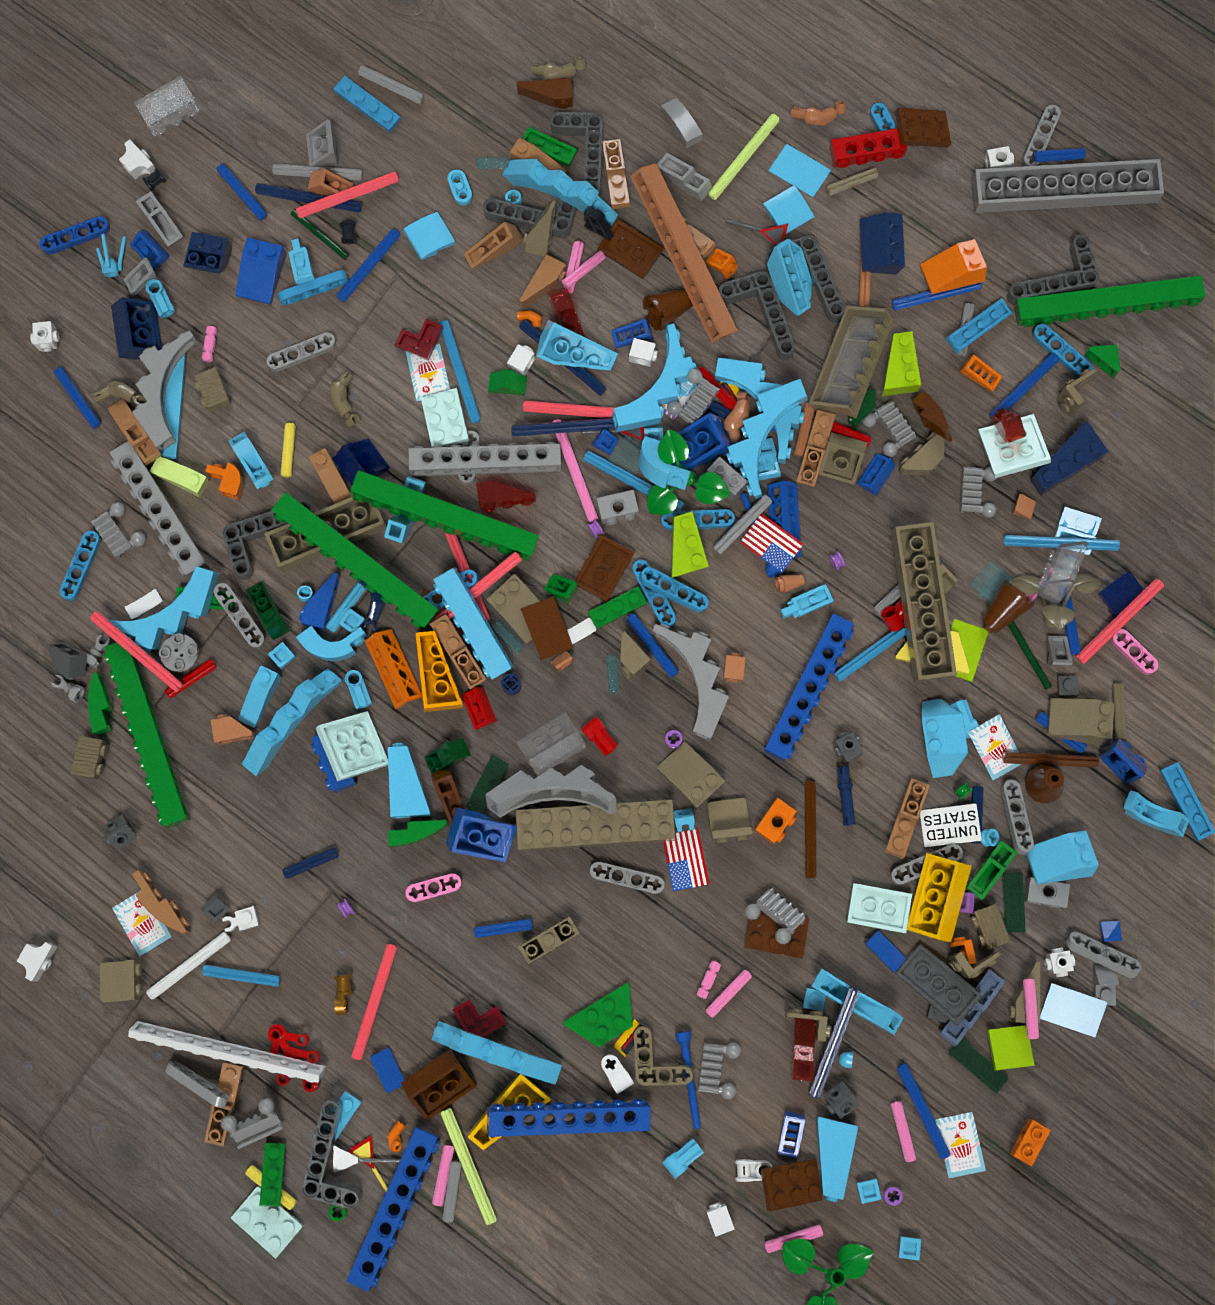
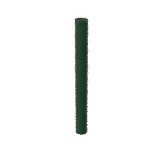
(319, 234)
(1029, 655)

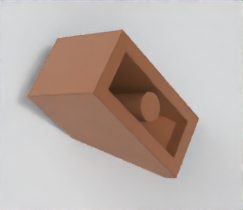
(327, 183)
(228, 730)

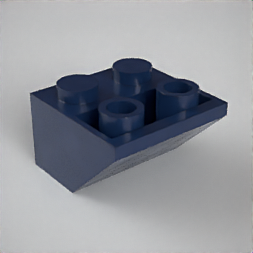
(207, 253)

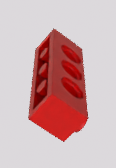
(861, 156)

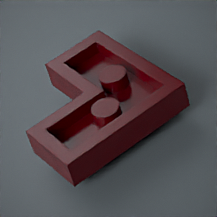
(423, 343)
(477, 1024)

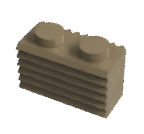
(212, 390)
(89, 757)
(990, 927)

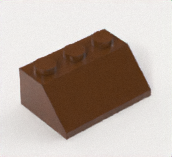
(438, 1084)

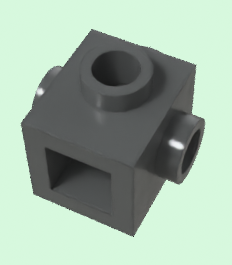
(845, 753)
(119, 832)
(840, 1100)

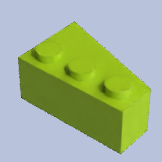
(902, 366)
(687, 548)

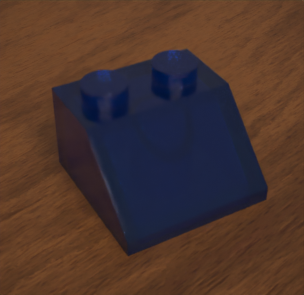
(362, 457)

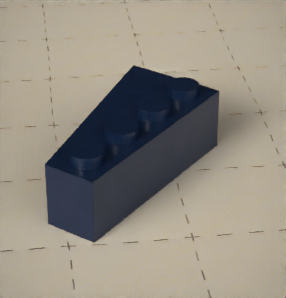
(1074, 456)

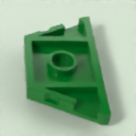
(604, 1018)

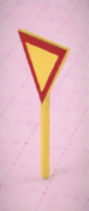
(365, 1150)

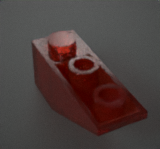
(565, 310)
(497, 494)
(803, 1050)

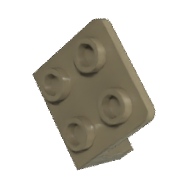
(1069, 397)
(729, 820)
(960, 965)
(120, 981)
(822, 1030)

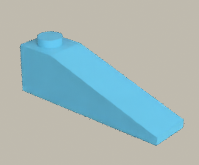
(568, 348)

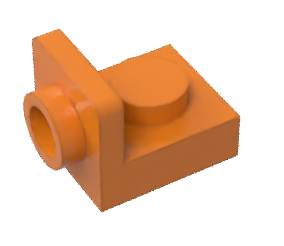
(722, 262)
(967, 948)

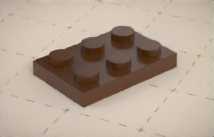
(923, 127)
(631, 249)
(604, 568)
(762, 933)
(791, 1184)

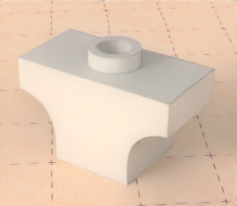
(136, 161)
(36, 959)

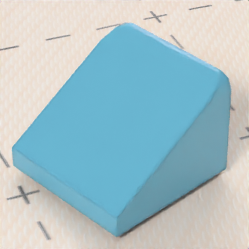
(654, 431)

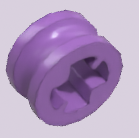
(595, 529)
(837, 561)
(677, 743)
(345, 908)
(890, 1190)

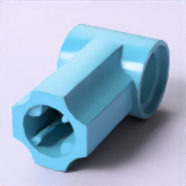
(160, 299)
(358, 691)
(969, 723)
(680, 1160)

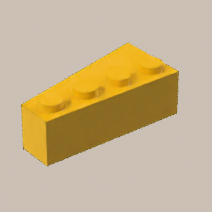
(517, 1091)

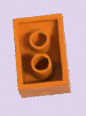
(955, 267)

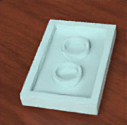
(445, 418)
(879, 908)
(267, 1225)

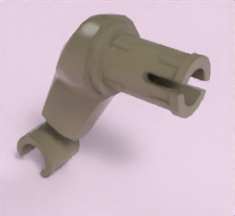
(552, 71)
(118, 390)
(339, 401)

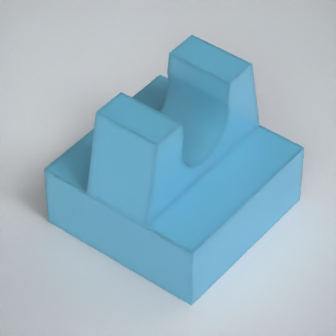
(684, 817)

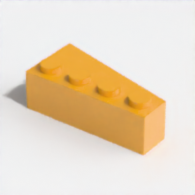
(436, 681)

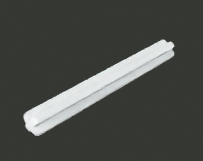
(188, 965)

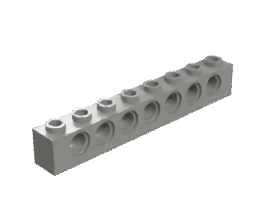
(120, 458)
(475, 465)

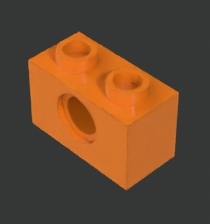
(780, 810)
(1029, 1142)

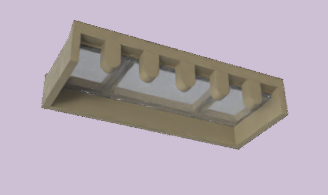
(851, 360)

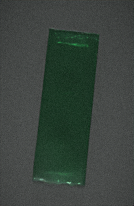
(489, 780)
(1013, 902)
(978, 1066)

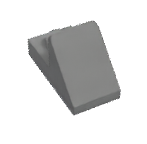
(139, 276)
(1058, 651)
(1104, 984)

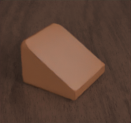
(1024, 506)
(562, 661)

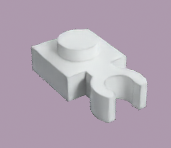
(244, 919)

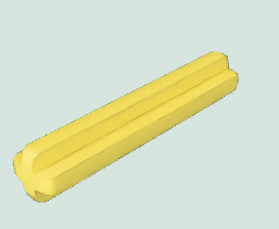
(288, 450)
(256, 1175)

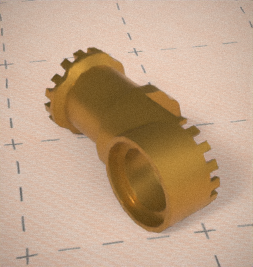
(343, 989)

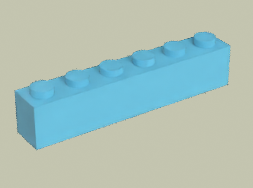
(473, 623)

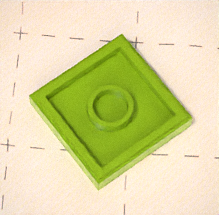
(1010, 1048)

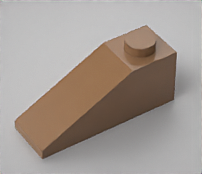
(526, 150)
(494, 245)
(544, 280)
(330, 476)

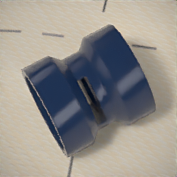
(513, 687)

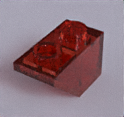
(1008, 425)

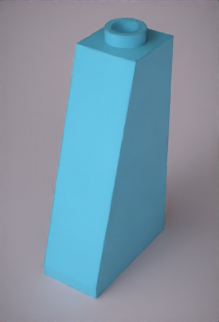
(405, 787)
(835, 1154)

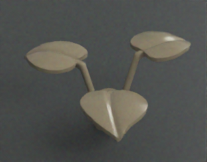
(1054, 614)

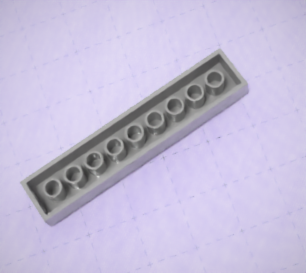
(1067, 185)

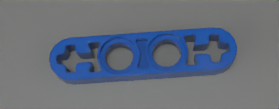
(75, 239)

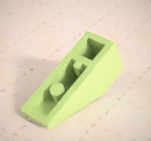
(180, 476)

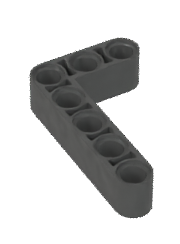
(591, 133)
(521, 211)
(816, 271)
(1060, 280)
(767, 308)
(243, 536)
(323, 1158)

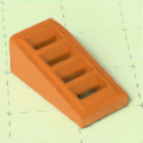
(971, 374)

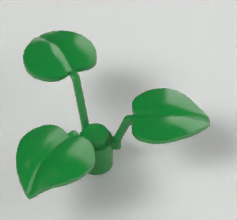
(710, 487)
(852, 1259)

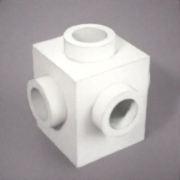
(45, 336)
(1052, 962)

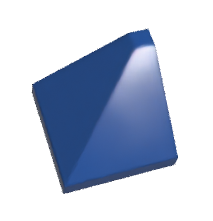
(605, 441)
(1110, 931)

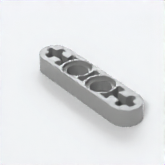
(1042, 137)
(302, 354)
(241, 613)
(1020, 816)
(921, 860)
(627, 875)
(1103, 956)
(197, 1084)

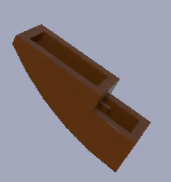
(932, 416)

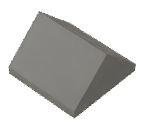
(322, 145)

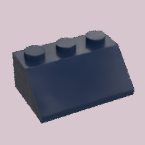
(882, 243)
(135, 327)

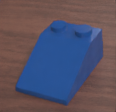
(260, 270)
(705, 440)
(1124, 762)
(480, 835)

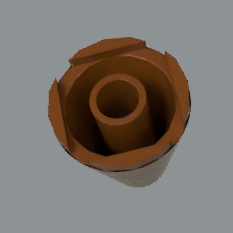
(666, 307)
(1005, 608)
(1044, 783)

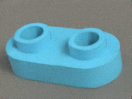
(460, 188)

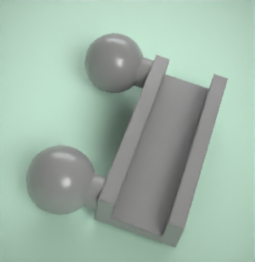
(698, 402)
(895, 426)
(971, 491)
(113, 535)
(779, 911)
(711, 1069)
(255, 1128)

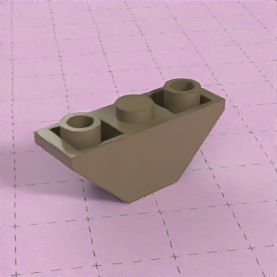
(925, 457)
(549, 940)

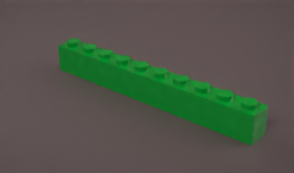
(1109, 301)
(442, 515)
(355, 560)
(147, 736)

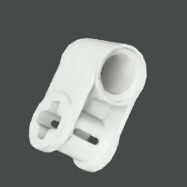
(618, 1075)
(751, 1169)

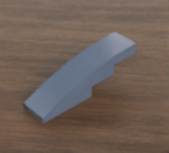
(988, 987)

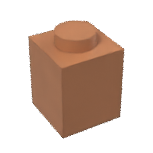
(734, 668)

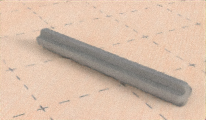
(305, 171)

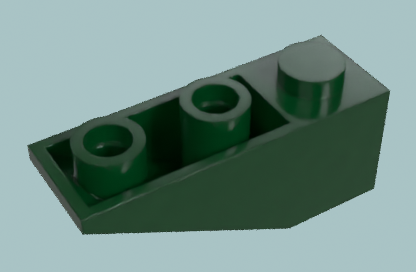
(267, 611)

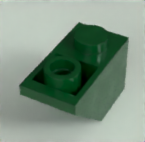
(868, 406)
(447, 755)

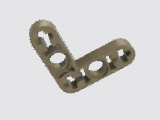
(649, 1066)

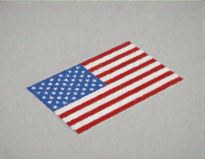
(771, 543)
(686, 860)

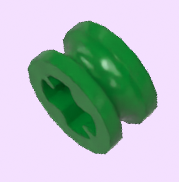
(963, 791)
(336, 1218)

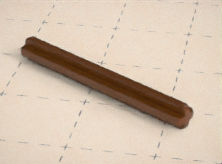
(1050, 759)
(810, 829)

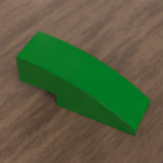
(98, 705)
(416, 832)
(991, 869)

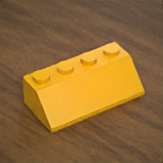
(938, 897)

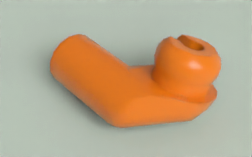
(530, 315)
(393, 1137)

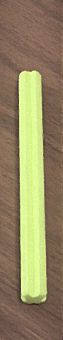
(743, 157)
(468, 1166)

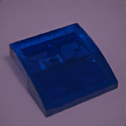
(1121, 593)

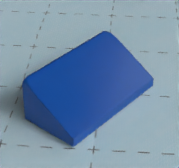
(149, 248)
(876, 474)
(885, 951)
(387, 1070)

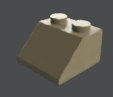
(842, 458)
(632, 659)

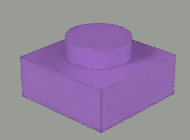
(967, 903)

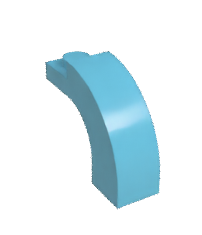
(251, 460)
(658, 471)
(399, 526)
(331, 650)
(1154, 815)

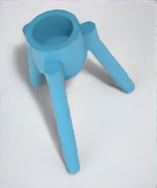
(109, 266)

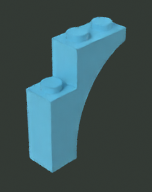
(865, 1006)

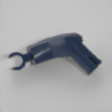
(375, 608)

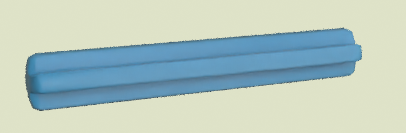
(239, 975)

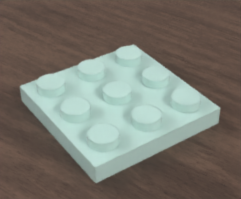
(1017, 455)
(352, 746)

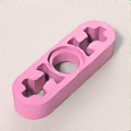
(1142, 651)
(449, 889)

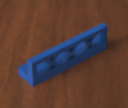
(789, 508)

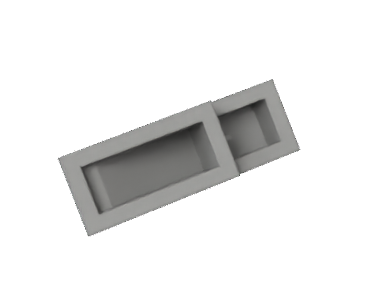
(682, 122)
(684, 176)
(159, 219)

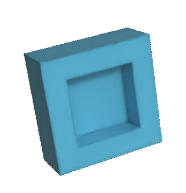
(351, 621)
(281, 655)
(814, 1000)
(868, 1191)
(909, 1248)

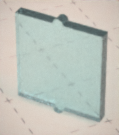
(626, 455)
(989, 581)

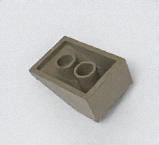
(509, 601)
(1081, 720)
(691, 775)

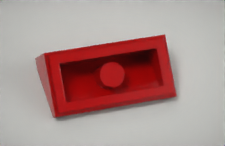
(479, 708)

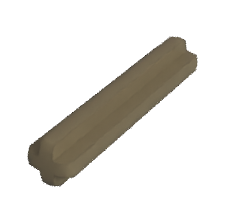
(852, 181)
(1119, 712)

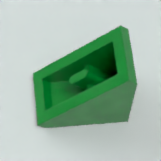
(1105, 358)
(507, 383)
(561, 588)

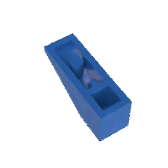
(319, 607)

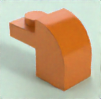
(231, 480)

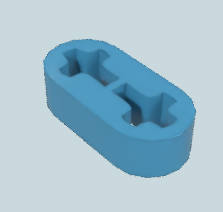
(885, 117)

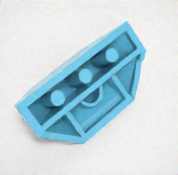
(791, 276)
(943, 737)

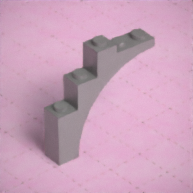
(153, 387)
(693, 651)
(549, 786)

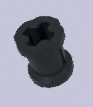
(153, 179)
(348, 232)

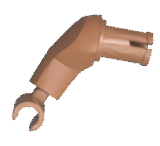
(818, 117)
(737, 416)

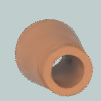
(786, 583)

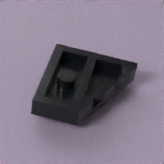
(596, 223)

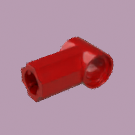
(893, 617)
(596, 732)

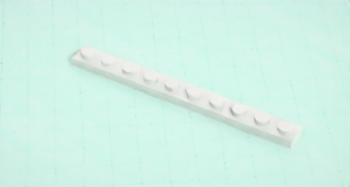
(227, 1051)

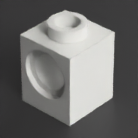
(1002, 153)
(643, 352)
(521, 360)
(719, 1219)

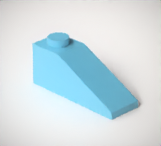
(259, 696)

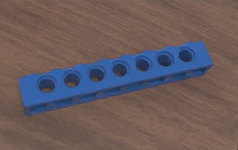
(838, 626)
(597, 1124)
(358, 1275)

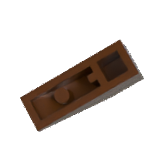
(551, 92)
(447, 792)

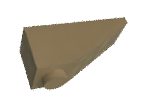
(540, 235)
(1017, 1010)

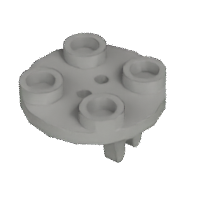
(173, 659)

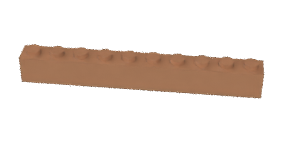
(683, 253)

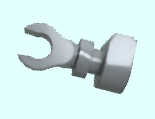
(91, 659)
(74, 692)

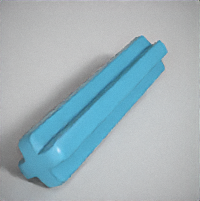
(348, 602)

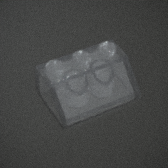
(167, 106)
(1061, 570)
(551, 743)

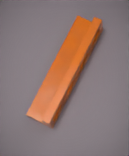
(389, 668)

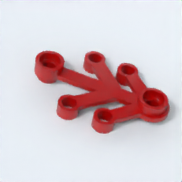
(292, 1052)

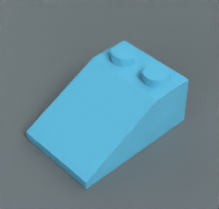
(1063, 858)

